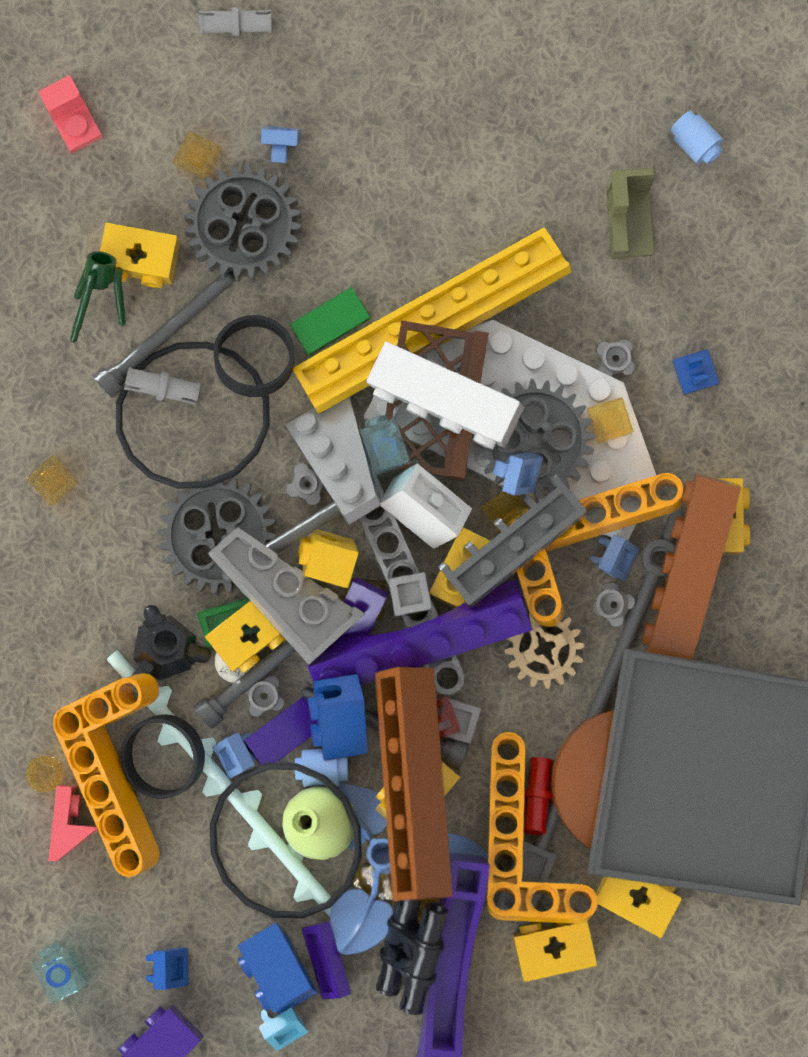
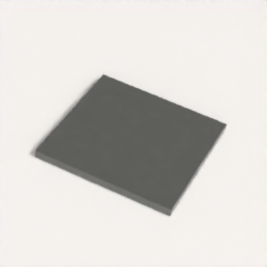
(705, 780)

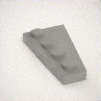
(338, 457)
(294, 604)

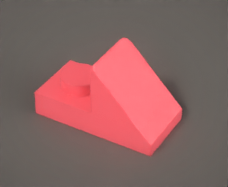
(70, 114)
(65, 833)

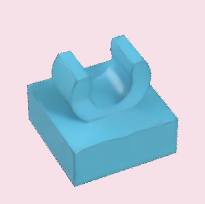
(282, 1028)

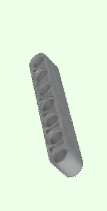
(403, 559)

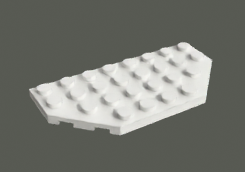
(519, 358)

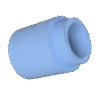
(697, 138)
(334, 769)

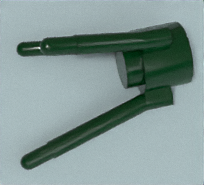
(98, 273)

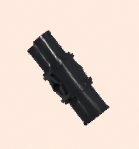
(412, 952)

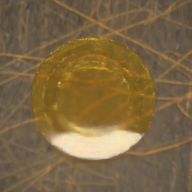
(44, 773)

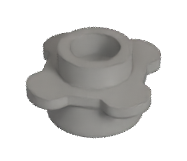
(623, 351)
(297, 487)
(604, 602)
(273, 701)

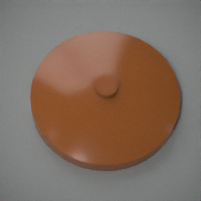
(579, 775)

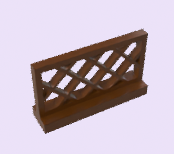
(471, 368)

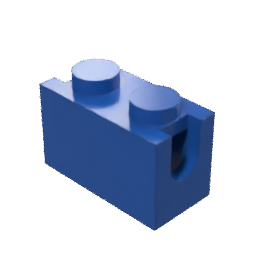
(339, 717)
(276, 969)

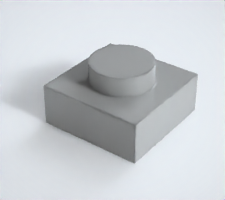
(410, 594)
(467, 718)

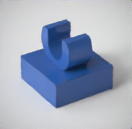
(695, 372)
(169, 968)

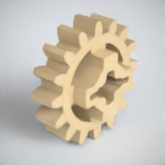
(555, 671)

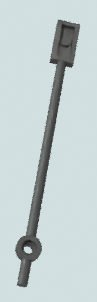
(536, 858)

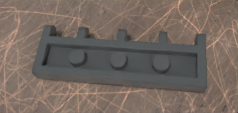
(516, 543)

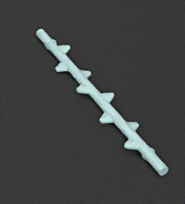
(244, 803)

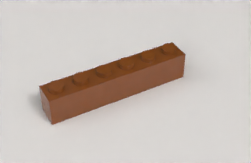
(691, 566)
(413, 784)

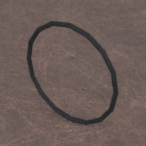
(193, 484)
(357, 840)

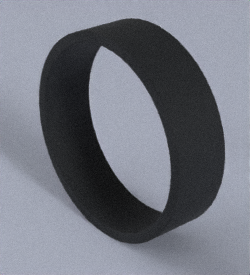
(253, 321)
(127, 759)

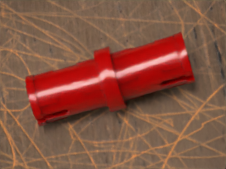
(538, 796)

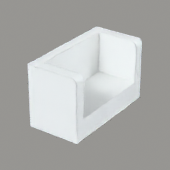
(425, 506)

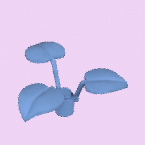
(356, 917)

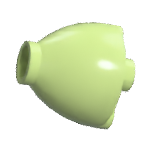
(330, 826)

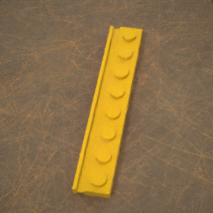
(453, 305)

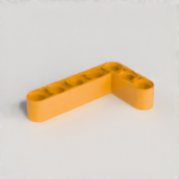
(615, 519)
(107, 769)
(512, 845)

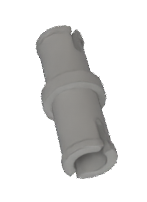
(235, 21)
(162, 386)

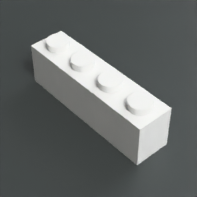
(444, 394)

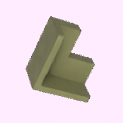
(630, 212)

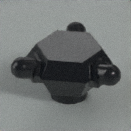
(165, 646)

